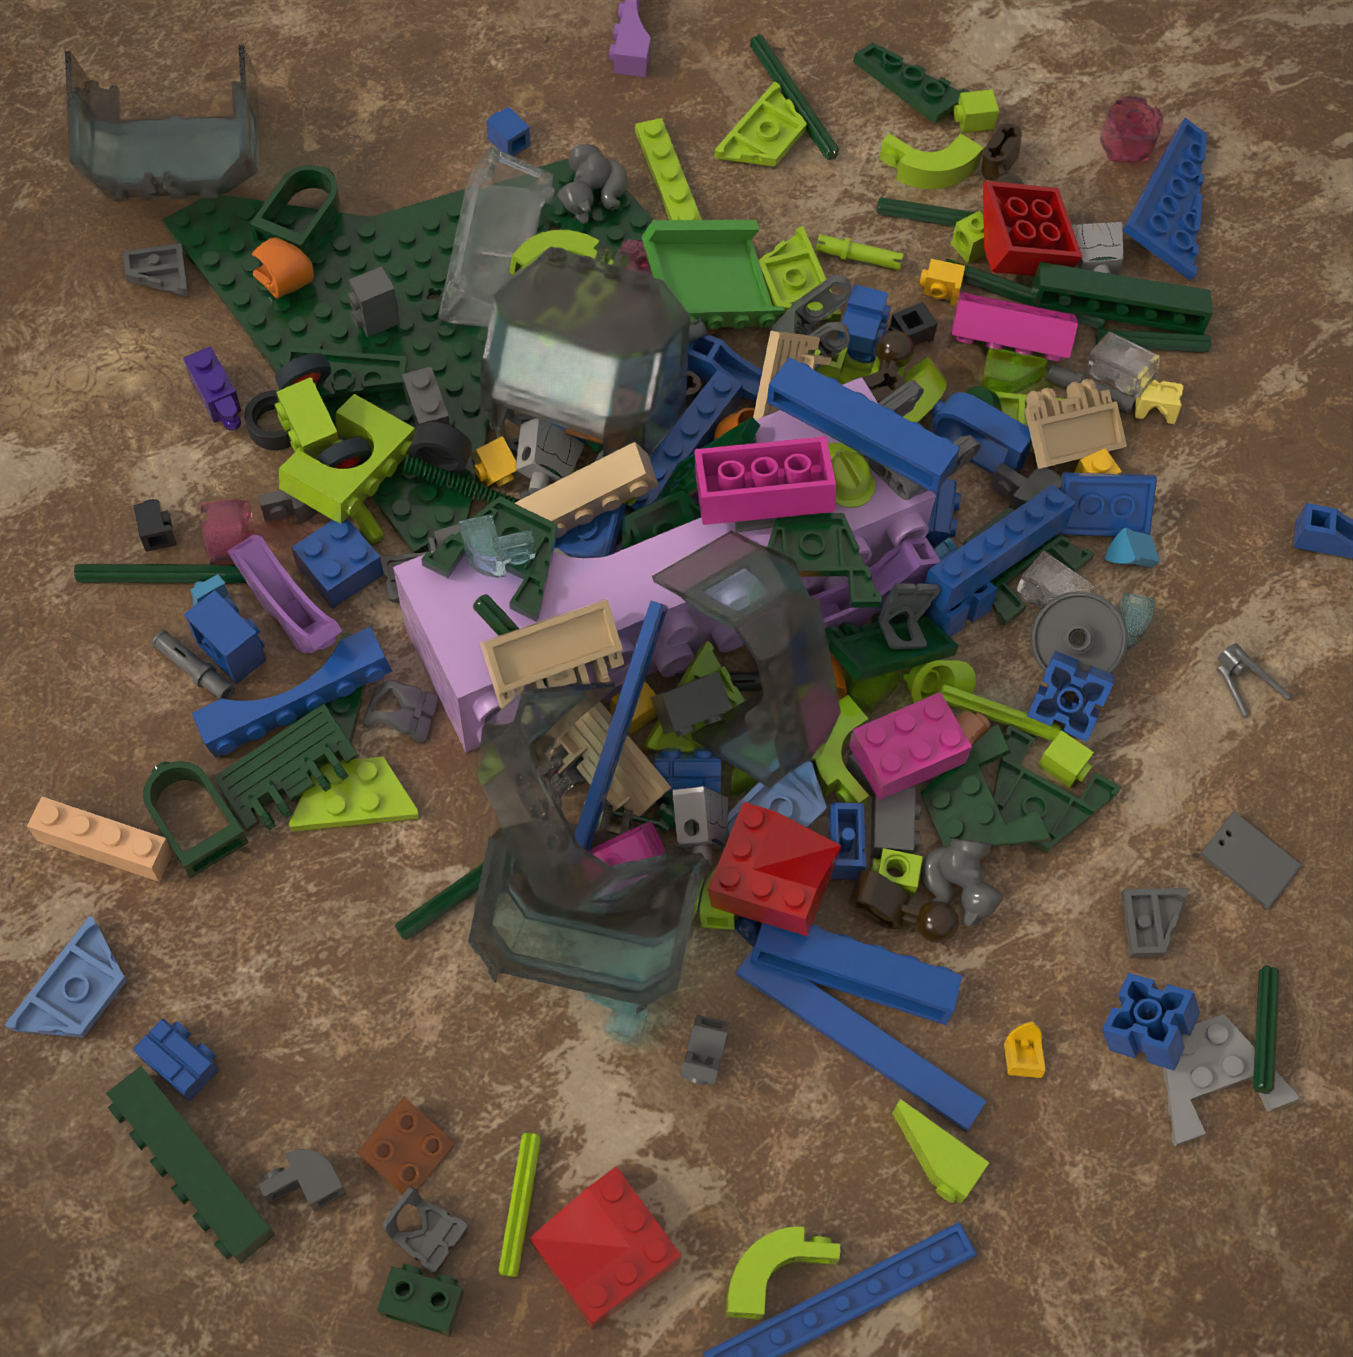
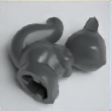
(592, 173)
(961, 866)

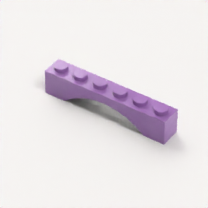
(632, 44)

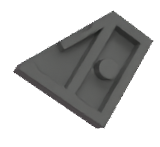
(157, 268)
(1151, 918)

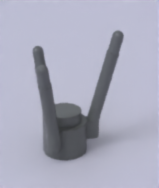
(1237, 662)

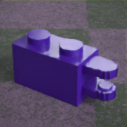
(214, 388)

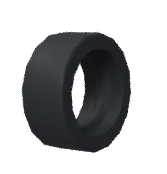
(266, 439)
(441, 446)

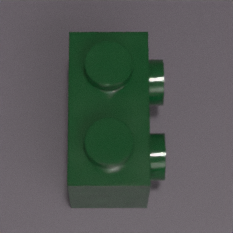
(421, 1300)

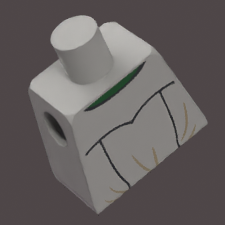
(1100, 246)
(545, 453)
(701, 820)

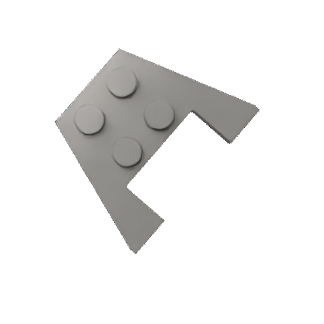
(1212, 1060)

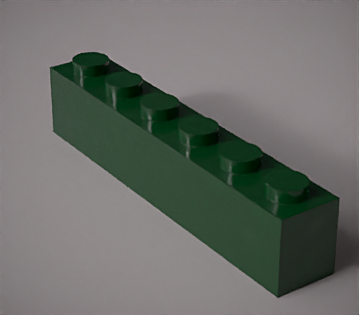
(1121, 298)
(190, 1165)

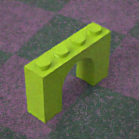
(342, 491)

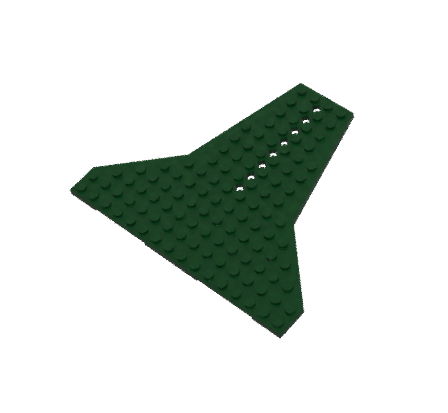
(415, 253)

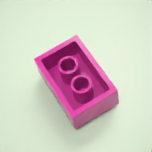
(910, 746)

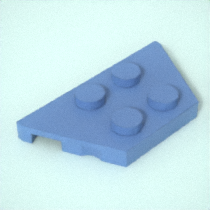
(794, 797)
(72, 989)

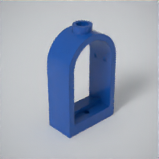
(988, 421)

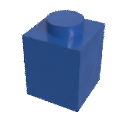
(508, 132)

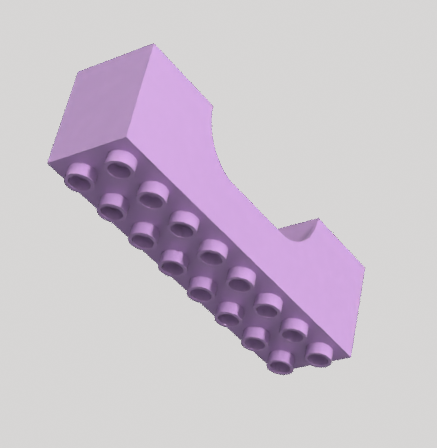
(449, 630)

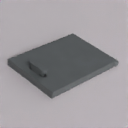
(1250, 860)

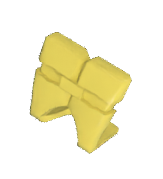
(1164, 397)

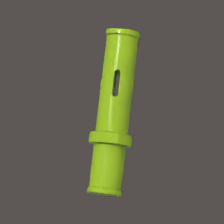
(859, 252)

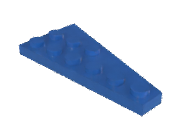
(1171, 202)

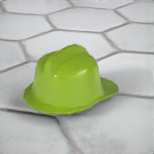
(852, 476)
(930, 677)

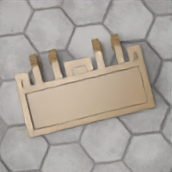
(779, 349)
(1073, 426)
(554, 651)
(635, 780)

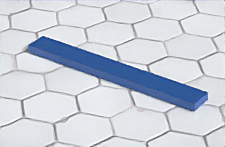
(620, 724)
(866, 1042)
(851, 1297)

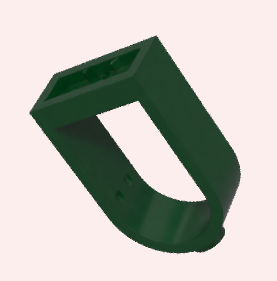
(294, 181)
(213, 848)

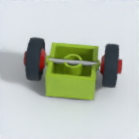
(307, 418)

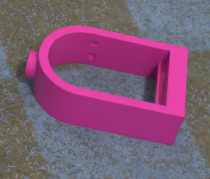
(630, 846)

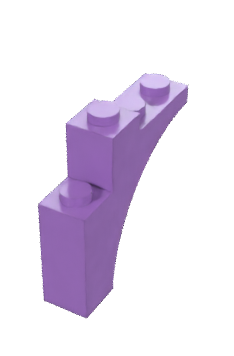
(905, 564)
(282, 598)

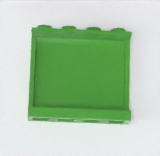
(712, 270)

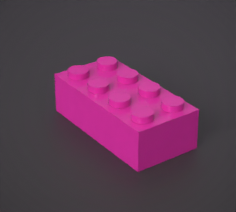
(1014, 326)
(765, 480)

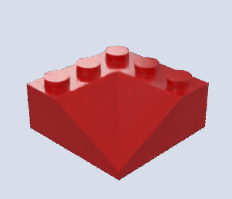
(1026, 228)
(773, 870)
(605, 1247)

